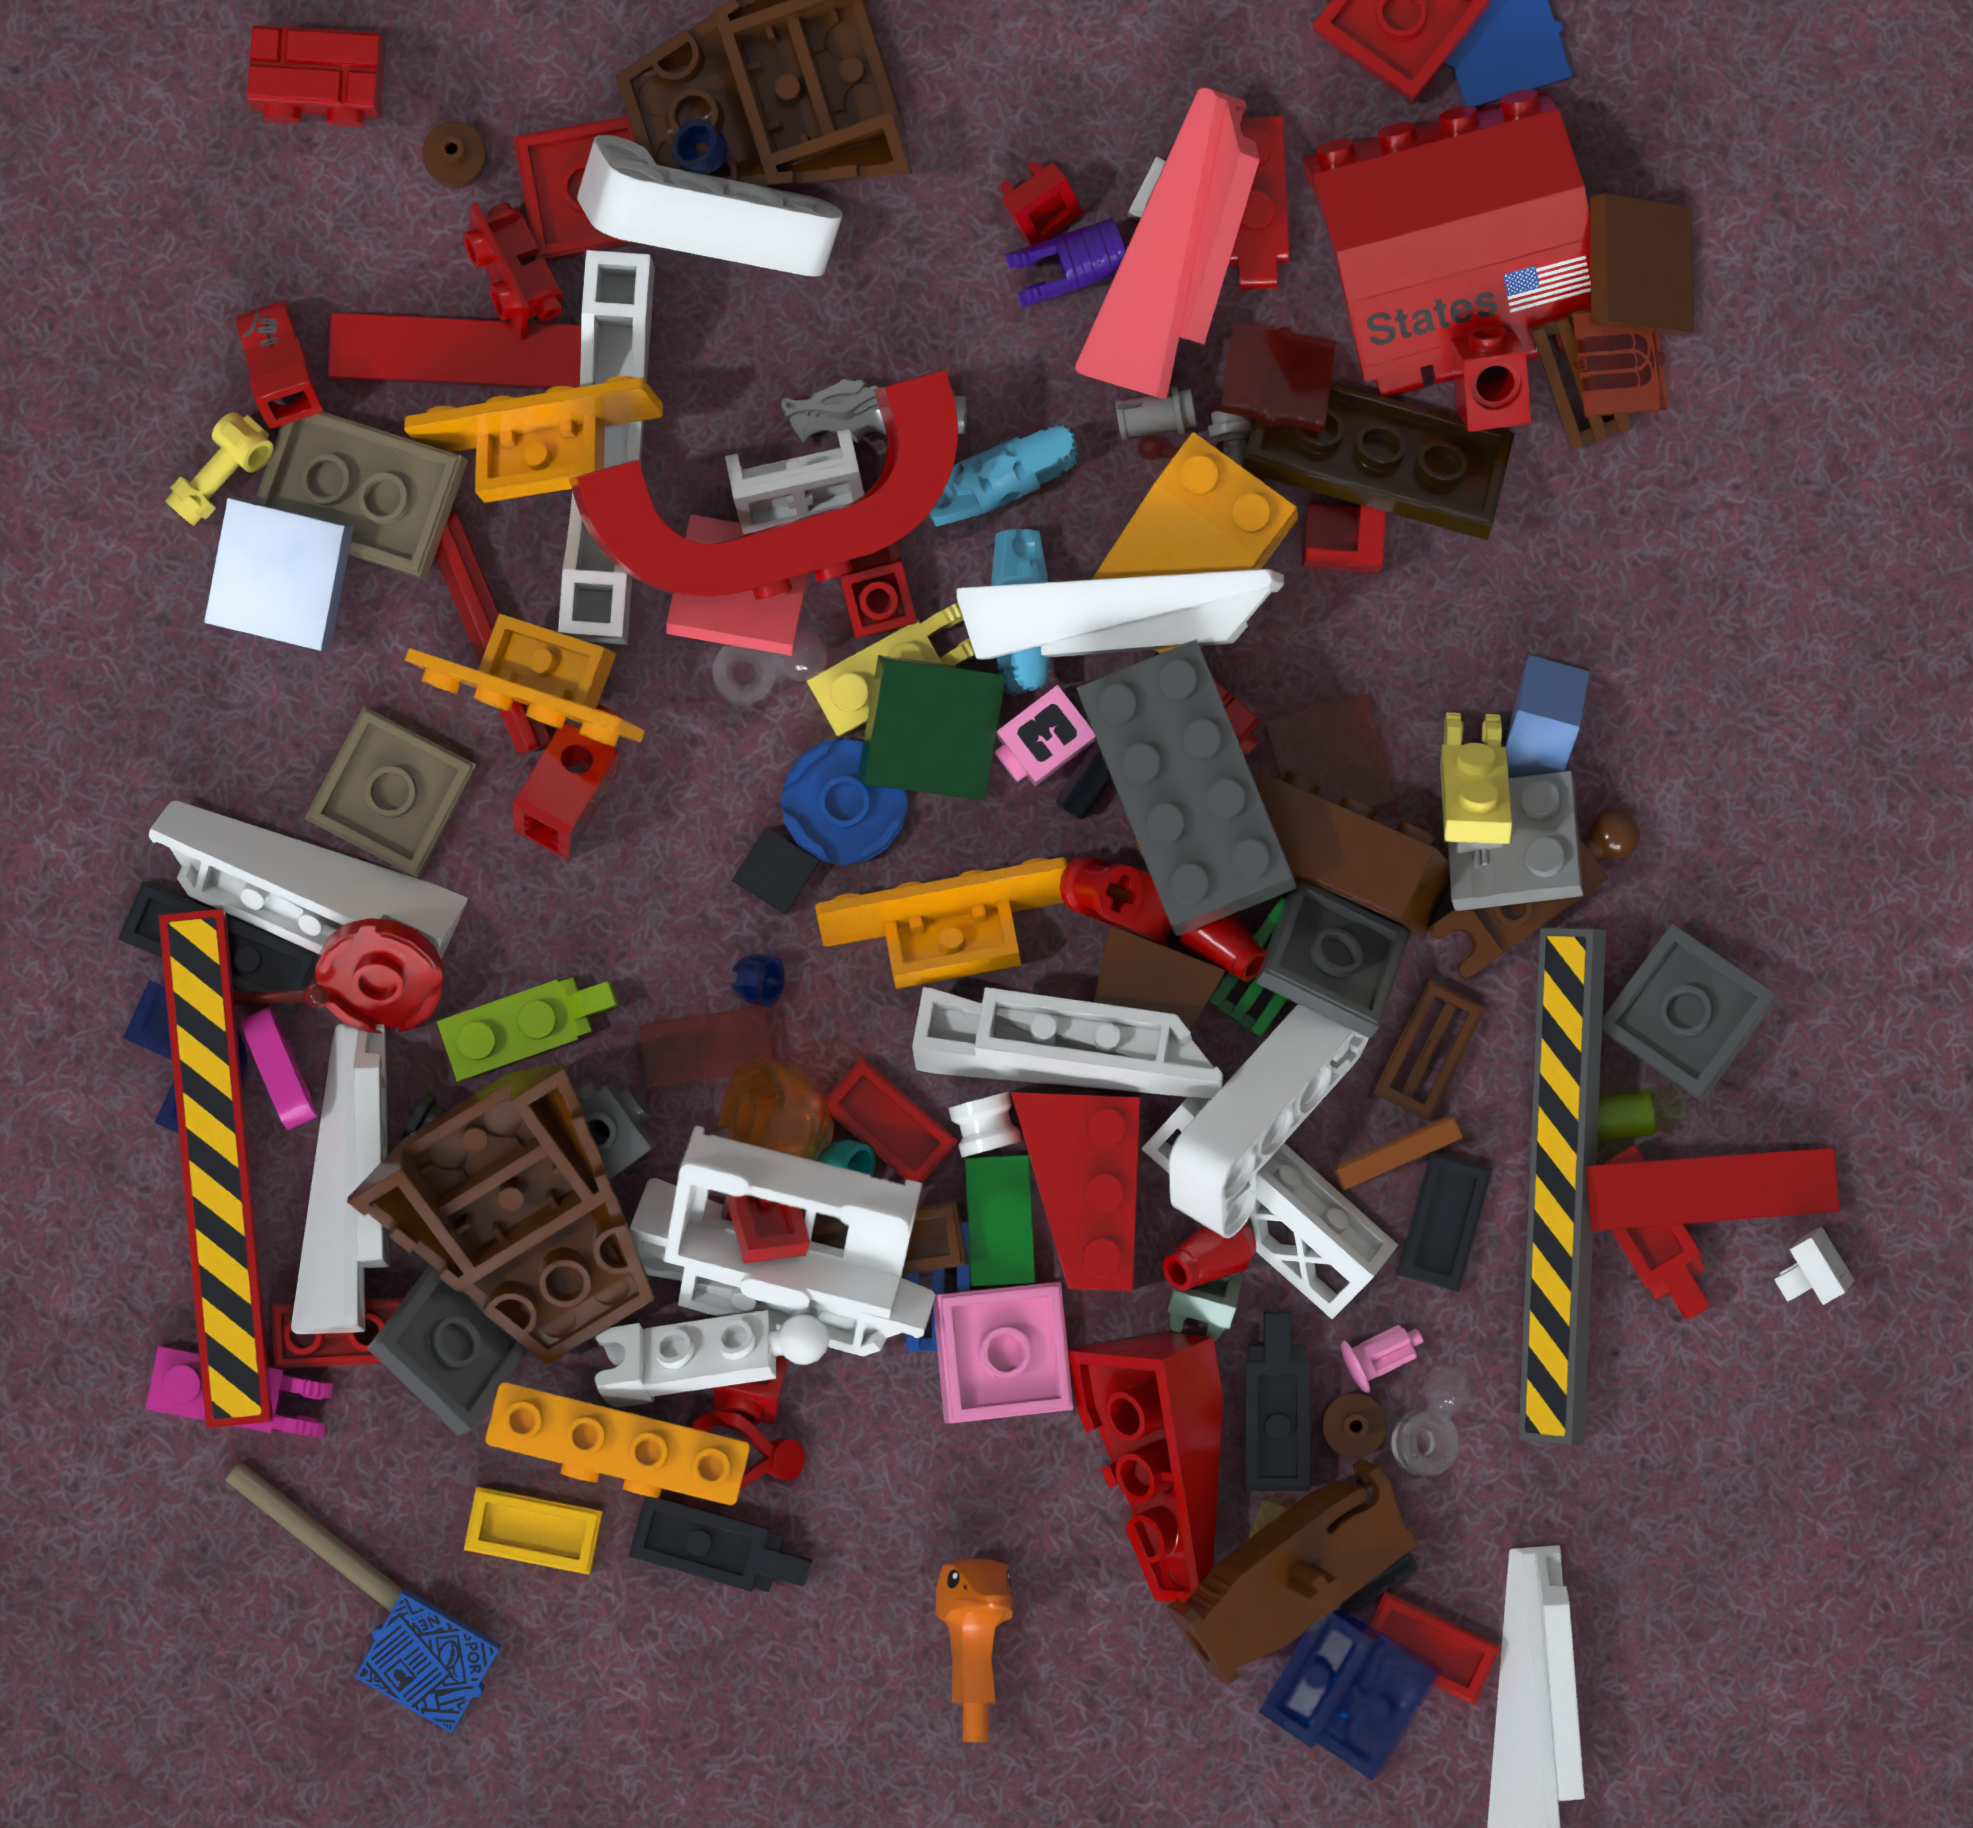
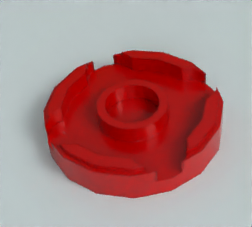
(380, 975)

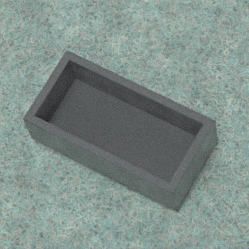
(1186, 788)

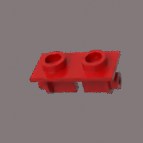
(515, 289)

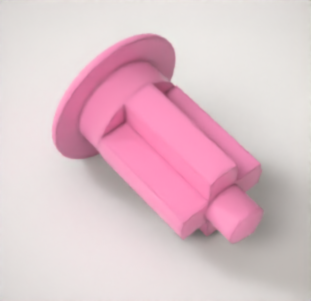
(1380, 1354)

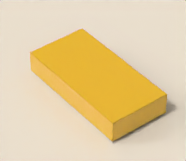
(533, 1530)

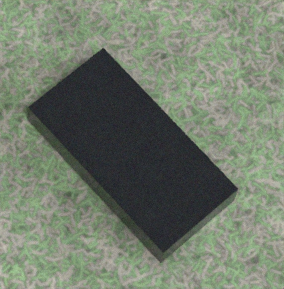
(1444, 1221)

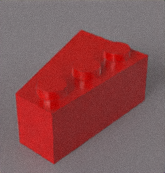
(1087, 1181)

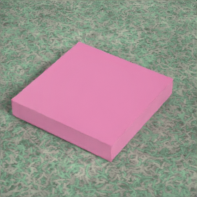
(1002, 1352)

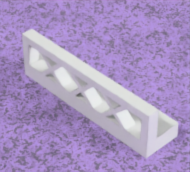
(1322, 1219)

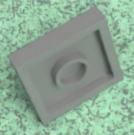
(1541, 854)

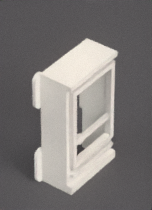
(855, 1278)

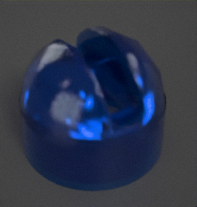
(690, 157)
(759, 979)

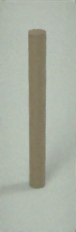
(314, 1535)

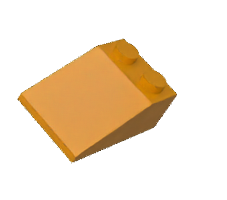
(1200, 519)

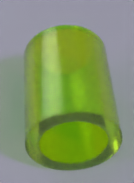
(1625, 1116)

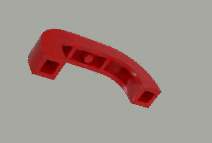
(917, 466)

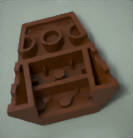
(785, 84)
(515, 1212)

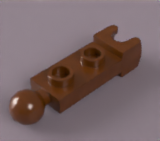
(1499, 928)

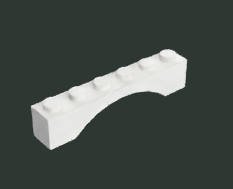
(613, 344)

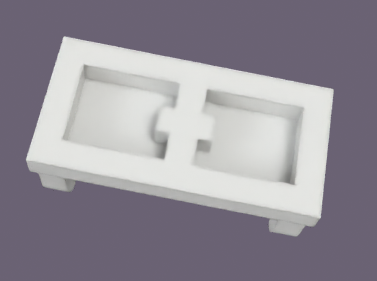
(795, 486)

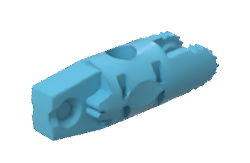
(1005, 474)
(1020, 561)

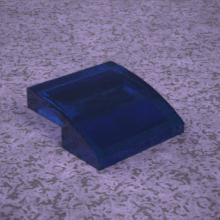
(1350, 1691)

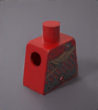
(558, 803)

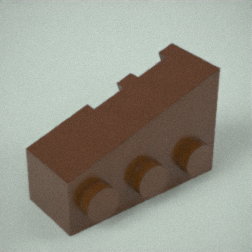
(1354, 855)

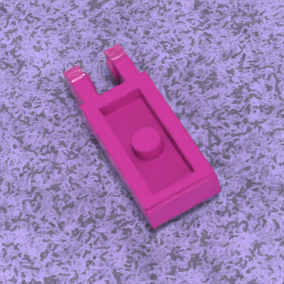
(179, 1391)

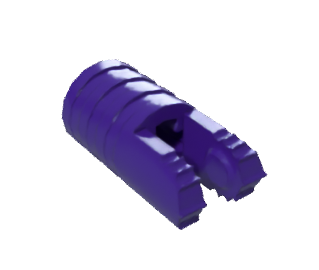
(1083, 255)

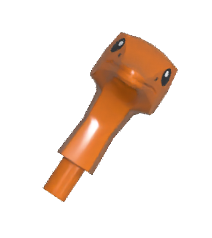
(972, 1601)

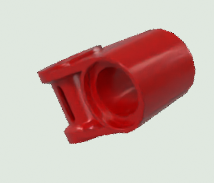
(1115, 896)

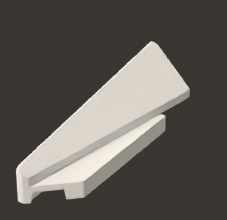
(721, 1296)

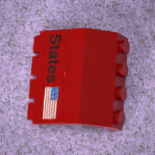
(1454, 233)

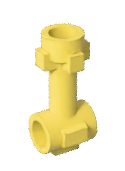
(240, 443)

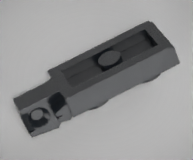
(1277, 1410)
(714, 1546)

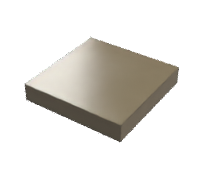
(391, 792)

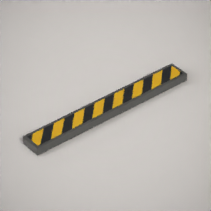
(1558, 1202)

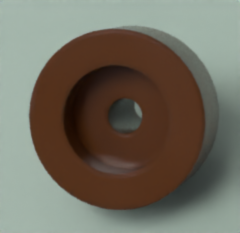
(459, 168)
(1337, 1422)

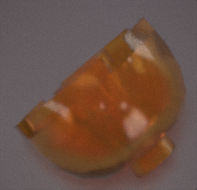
(776, 1108)

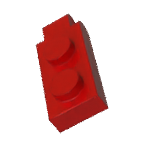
(1264, 225)

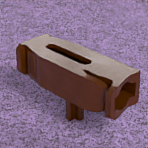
(1294, 1572)

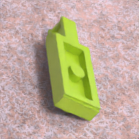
(522, 1025)

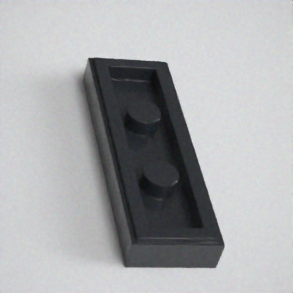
(256, 957)

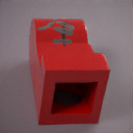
(277, 364)

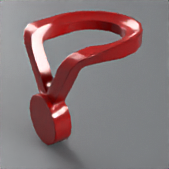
(781, 1459)

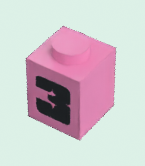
(1043, 737)

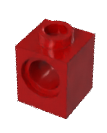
(1499, 402)

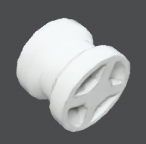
(985, 1124)

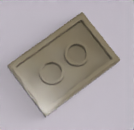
(368, 478)

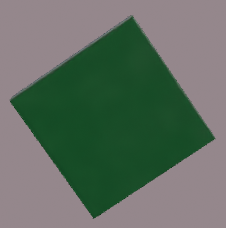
(931, 728)

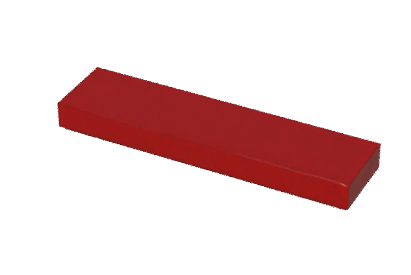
(453, 352)
(1712, 1189)

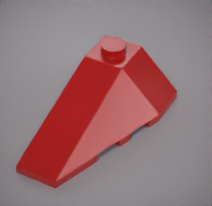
(1162, 1428)

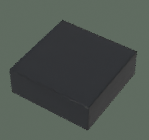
(775, 871)

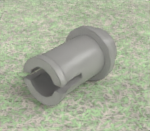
(1156, 415)

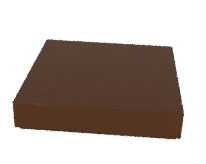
(1641, 264)

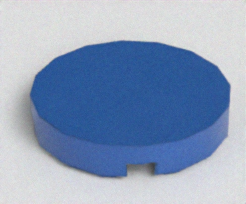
(853, 824)

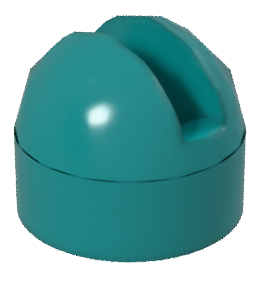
(850, 1156)

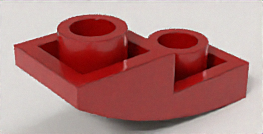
(878, 593)

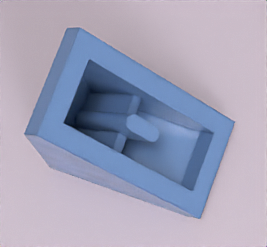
(1545, 717)

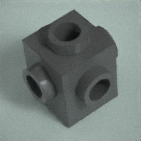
(627, 1119)

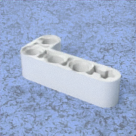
(704, 213)
(1254, 1114)

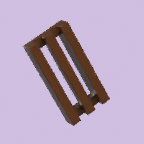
(1597, 427)
(1405, 1098)

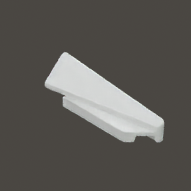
(1113, 613)
(295, 885)
(1060, 1044)
(349, 1147)
(1537, 1708)

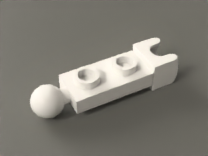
(703, 1354)

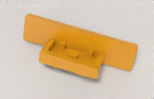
(536, 439)
(540, 669)
(945, 924)
(618, 1444)

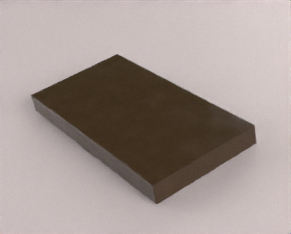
(1390, 460)

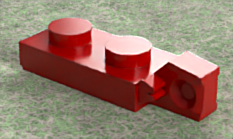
(1663, 1256)

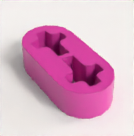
(279, 1068)

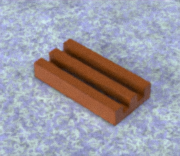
(1397, 1152)

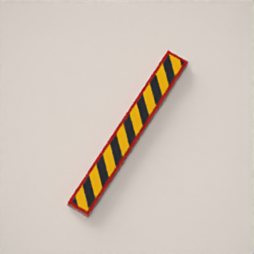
(215, 1168)

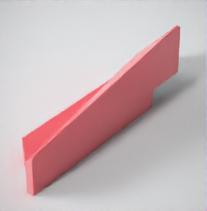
(1177, 251)

